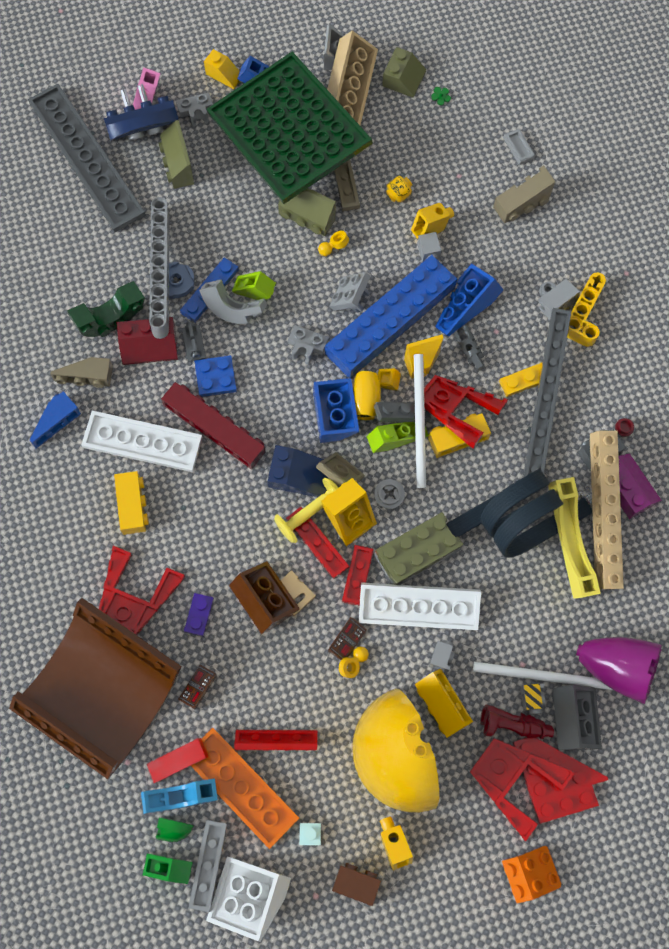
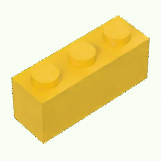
(446, 442)
(131, 502)
(443, 703)

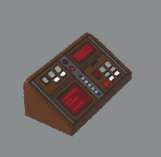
(347, 639)
(197, 687)

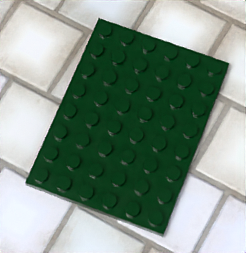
(289, 127)

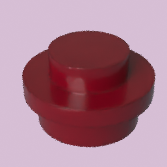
(624, 427)

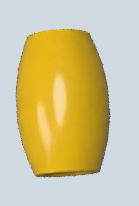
(366, 394)

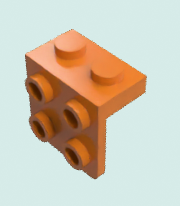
(532, 874)

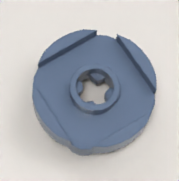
(187, 281)

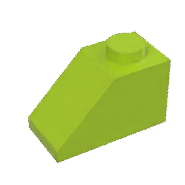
(254, 286)

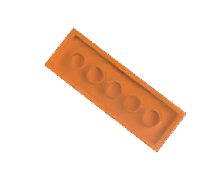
(245, 790)

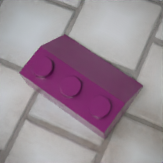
(635, 489)

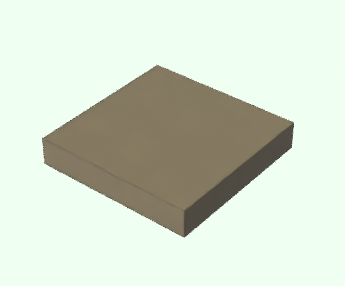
(339, 469)

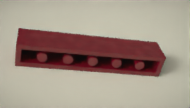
(213, 425)

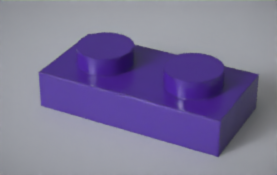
(199, 614)

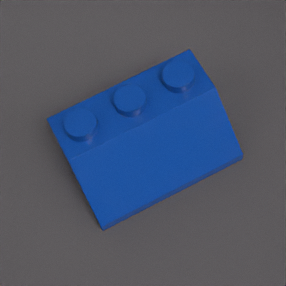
(335, 409)

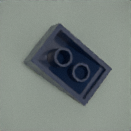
(296, 472)

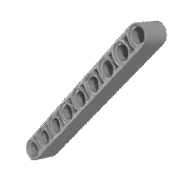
(159, 268)

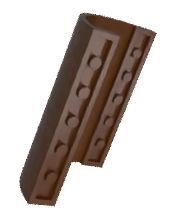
(98, 690)

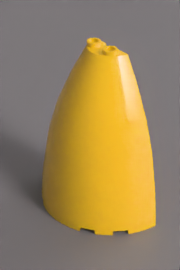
(393, 757)

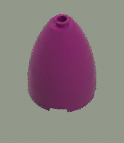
(622, 664)

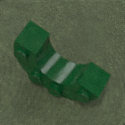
(104, 318)

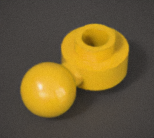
(338, 241)
(360, 655)

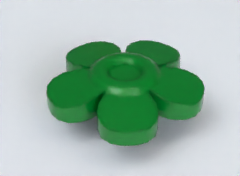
(440, 95)

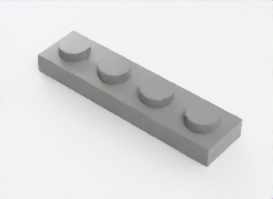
(207, 866)

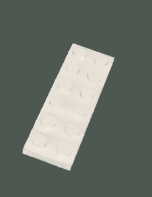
(142, 441)
(419, 606)

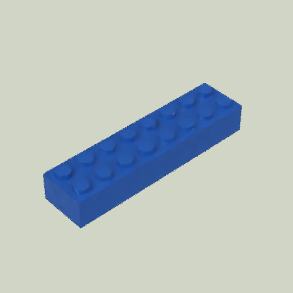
(390, 316)

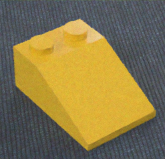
(349, 511)

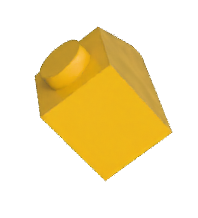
(221, 69)

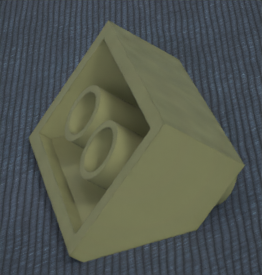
(176, 156)
(311, 211)

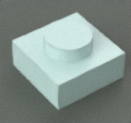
(310, 833)

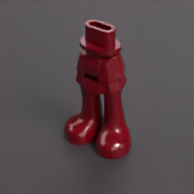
(524, 725)

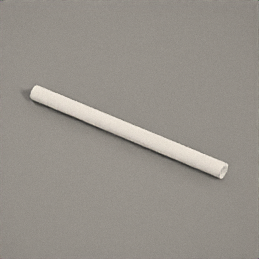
(420, 421)
(538, 675)

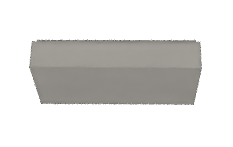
(519, 146)

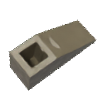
(88, 371)

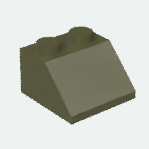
(403, 73)

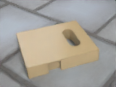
(296, 588)

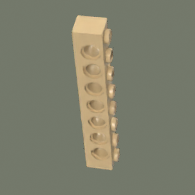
(606, 509)

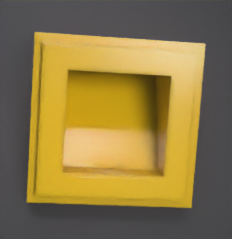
(389, 378)

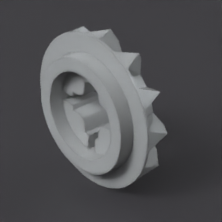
(389, 485)

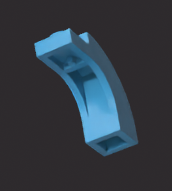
(179, 796)

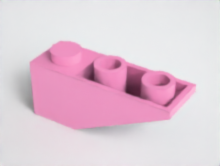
(150, 81)

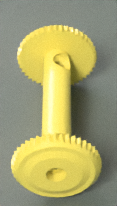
(304, 514)

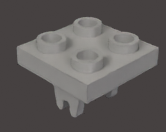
(350, 292)

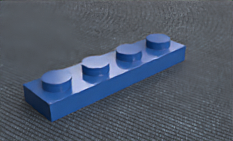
(195, 305)

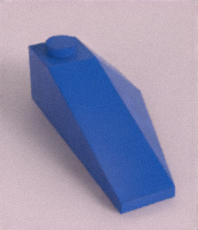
(473, 294)

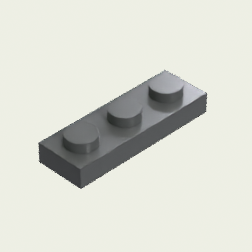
(397, 412)

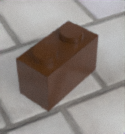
(356, 884)

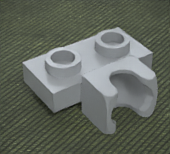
(195, 107)
(306, 343)

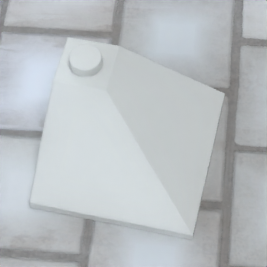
(247, 898)

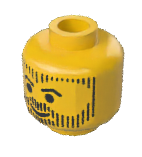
(399, 189)

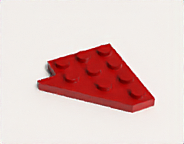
(547, 798)

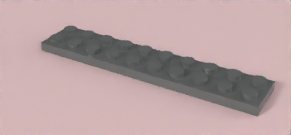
(86, 158)

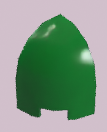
(172, 830)

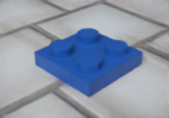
(215, 376)

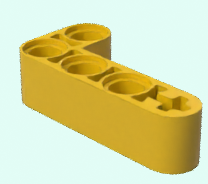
(585, 306)

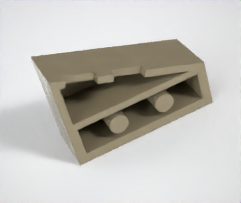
(525, 197)

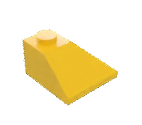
(429, 348)

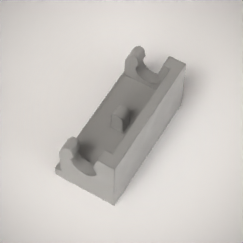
(559, 297)

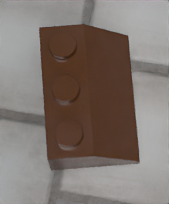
(262, 605)

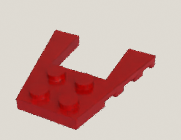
(445, 396)
(126, 608)
(499, 770)

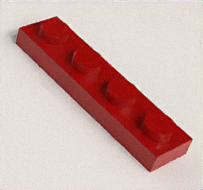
(320, 546)
(276, 740)

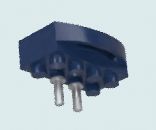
(147, 118)

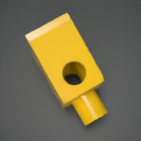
(431, 219)
(398, 852)

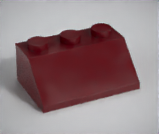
(140, 346)

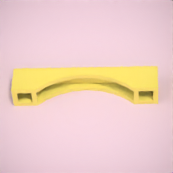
(579, 569)

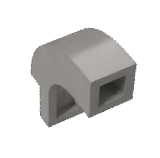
(227, 308)

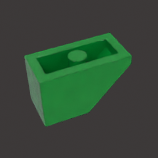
(167, 868)

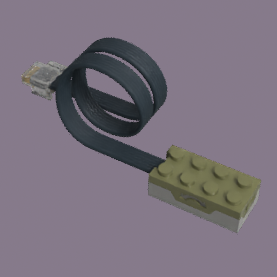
(438, 540)

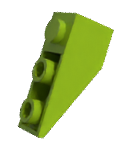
(392, 436)

